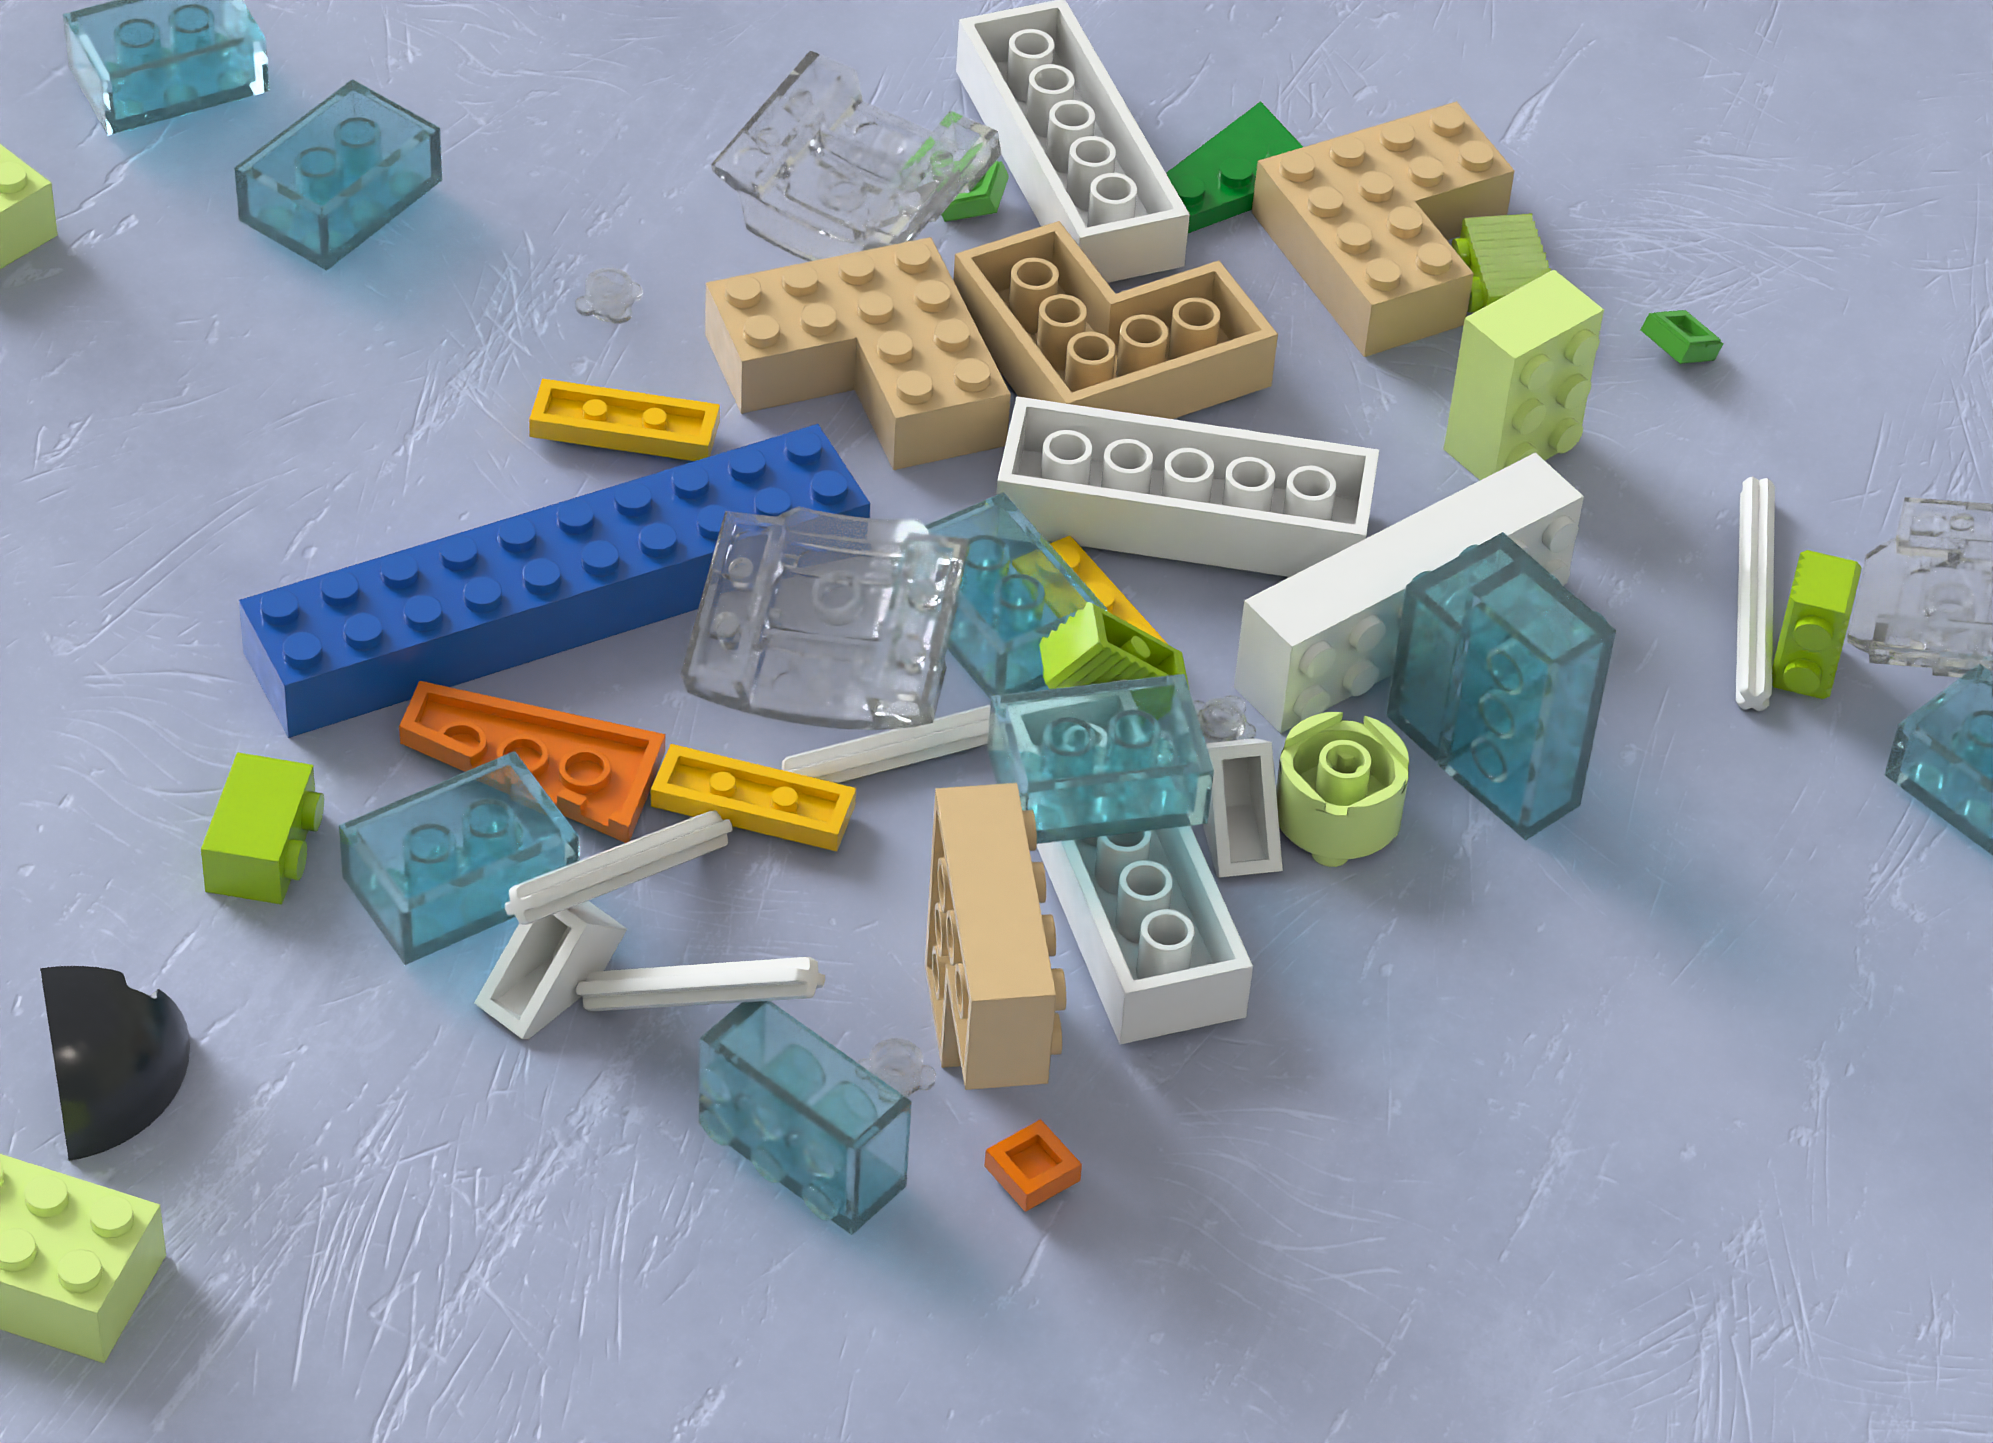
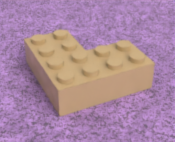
(1373, 221)
(869, 325)
(1137, 351)
(990, 942)

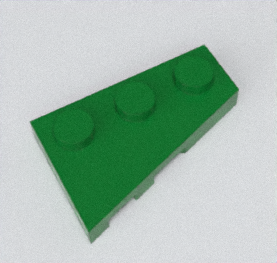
(1221, 174)

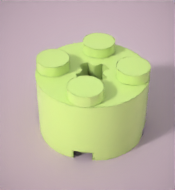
(1341, 787)

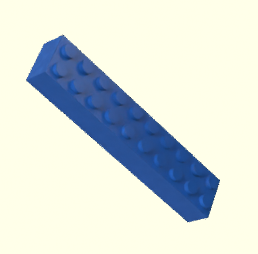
(523, 583)

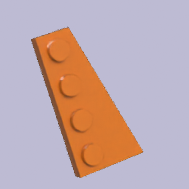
(584, 764)

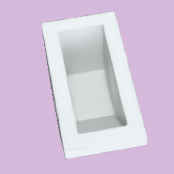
(1243, 809)
(545, 963)

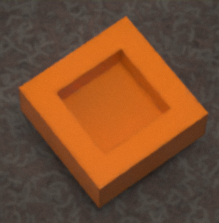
(1033, 1165)

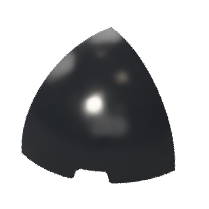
(113, 1055)

